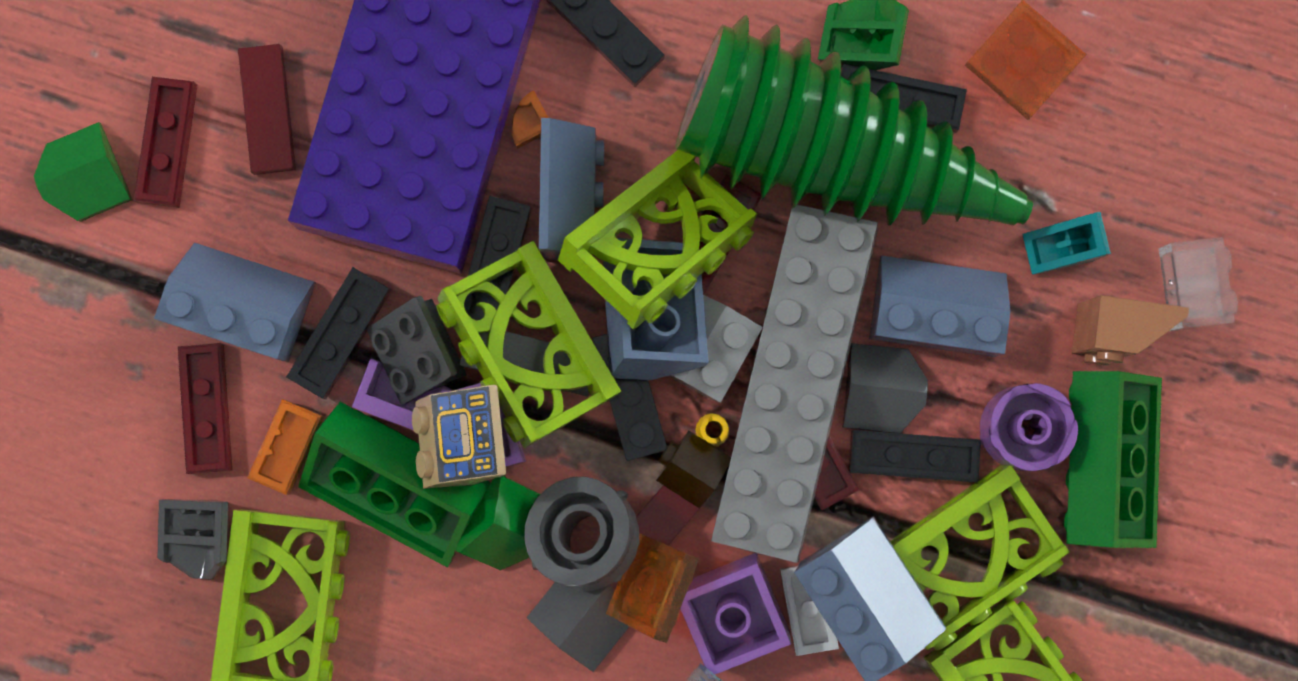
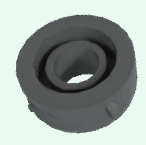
(553, 521)

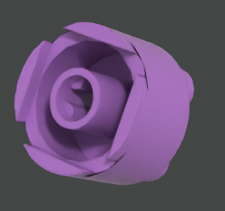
(1050, 417)

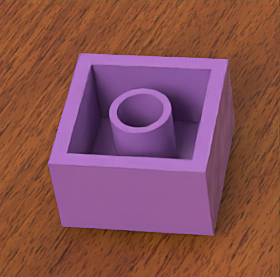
(734, 615)

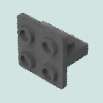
(415, 349)

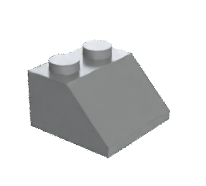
(728, 344)

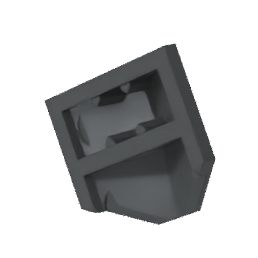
(883, 389)
(193, 535)
(579, 622)

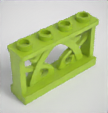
(664, 184)
(538, 286)
(986, 499)
(244, 551)
(1012, 659)

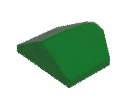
(865, 32)
(81, 174)
(498, 525)

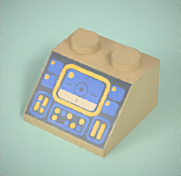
(459, 437)

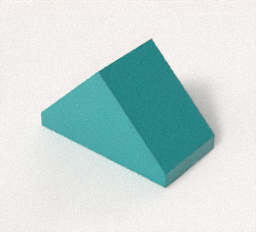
(1067, 243)

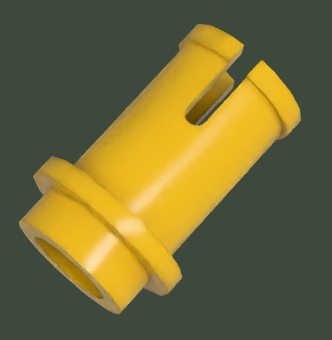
(724, 429)

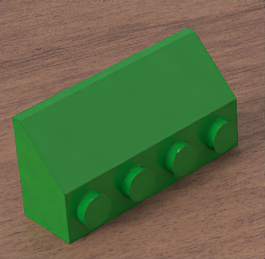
(1114, 460)
(375, 479)

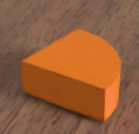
(527, 120)

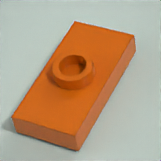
(285, 447)

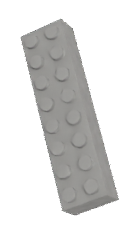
(795, 383)

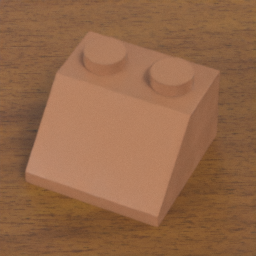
(1121, 327)

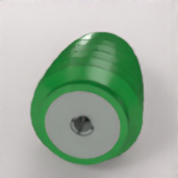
(831, 135)

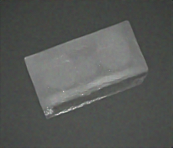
(1199, 279)

